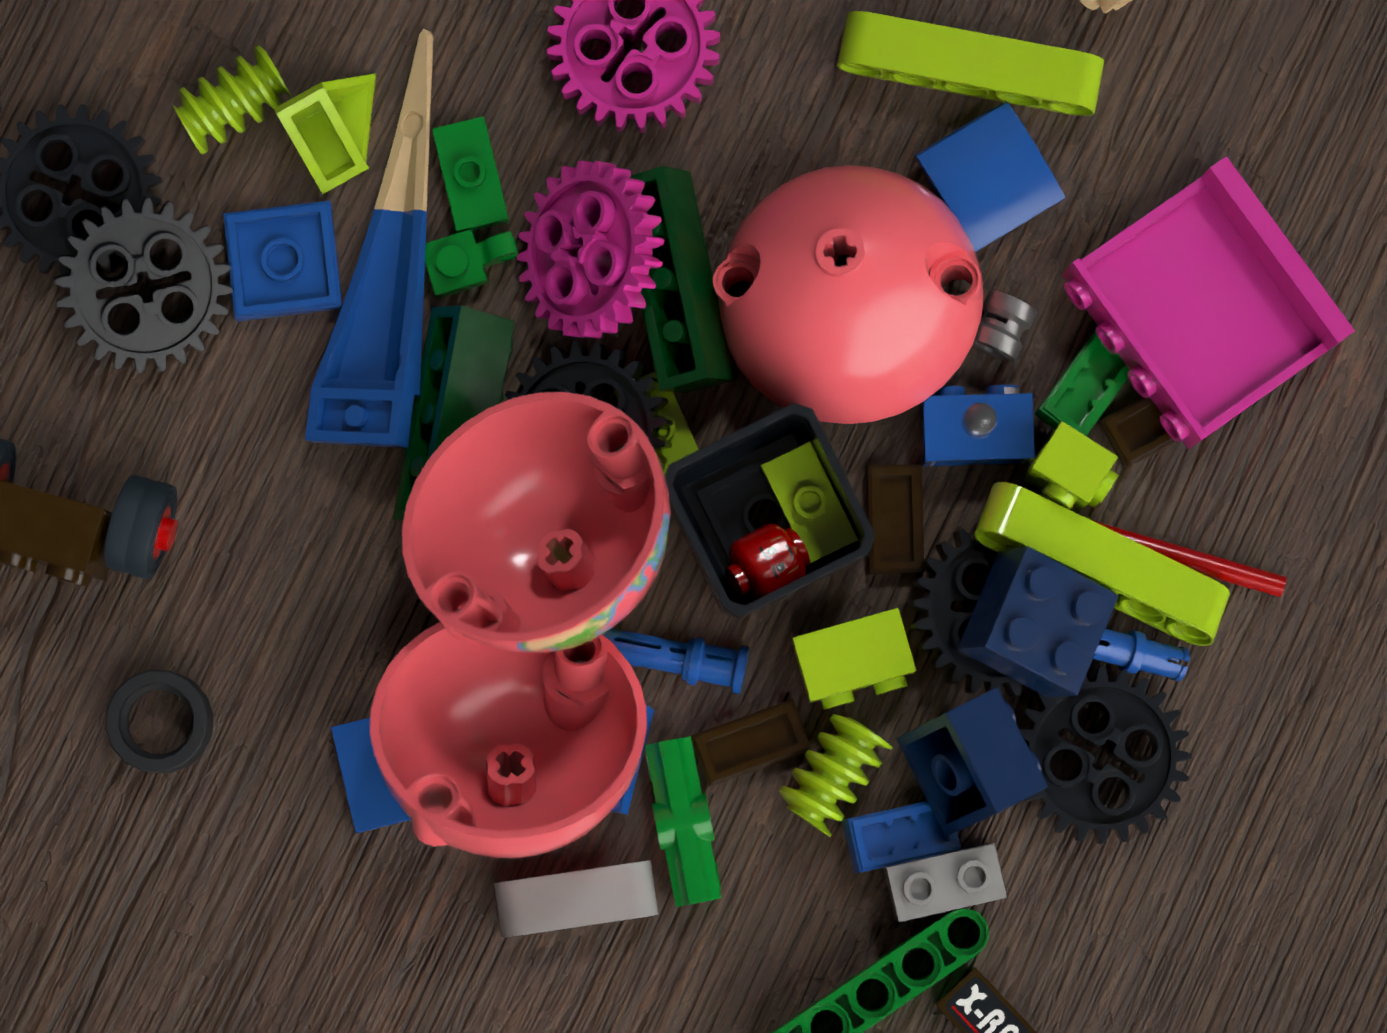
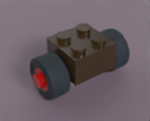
(82, 538)

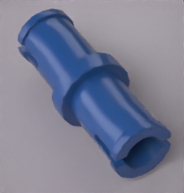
(1137, 653)

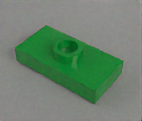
(470, 175)
(1084, 388)

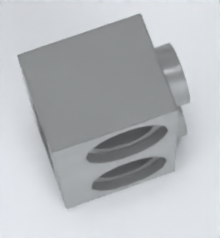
(945, 882)

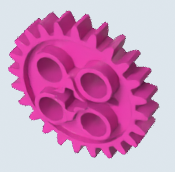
(671, 73)
(590, 249)

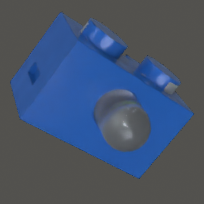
(977, 428)

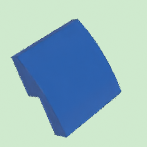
(990, 175)

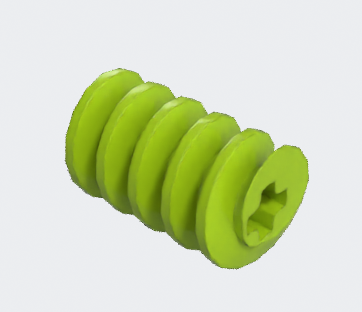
(230, 99)
(833, 772)

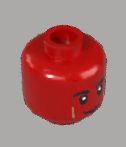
(766, 561)

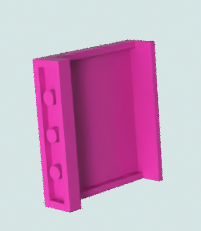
(1206, 304)

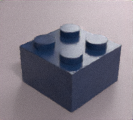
(1038, 622)
(972, 762)

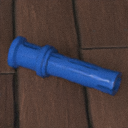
(692, 660)

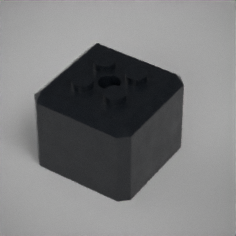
(723, 480)

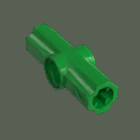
(683, 821)

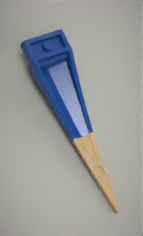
(375, 350)

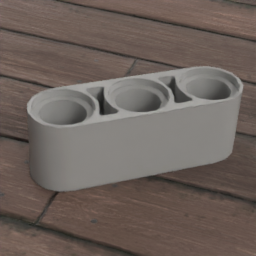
(576, 899)

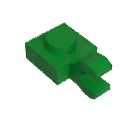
(460, 263)

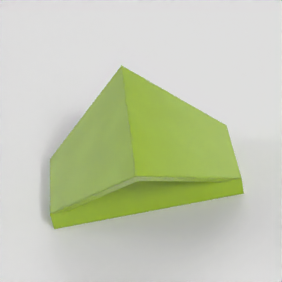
(331, 128)

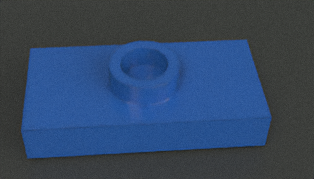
(896, 837)

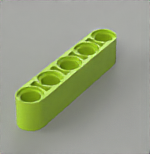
(970, 63)
(1147, 582)

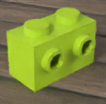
(1072, 470)
(854, 657)

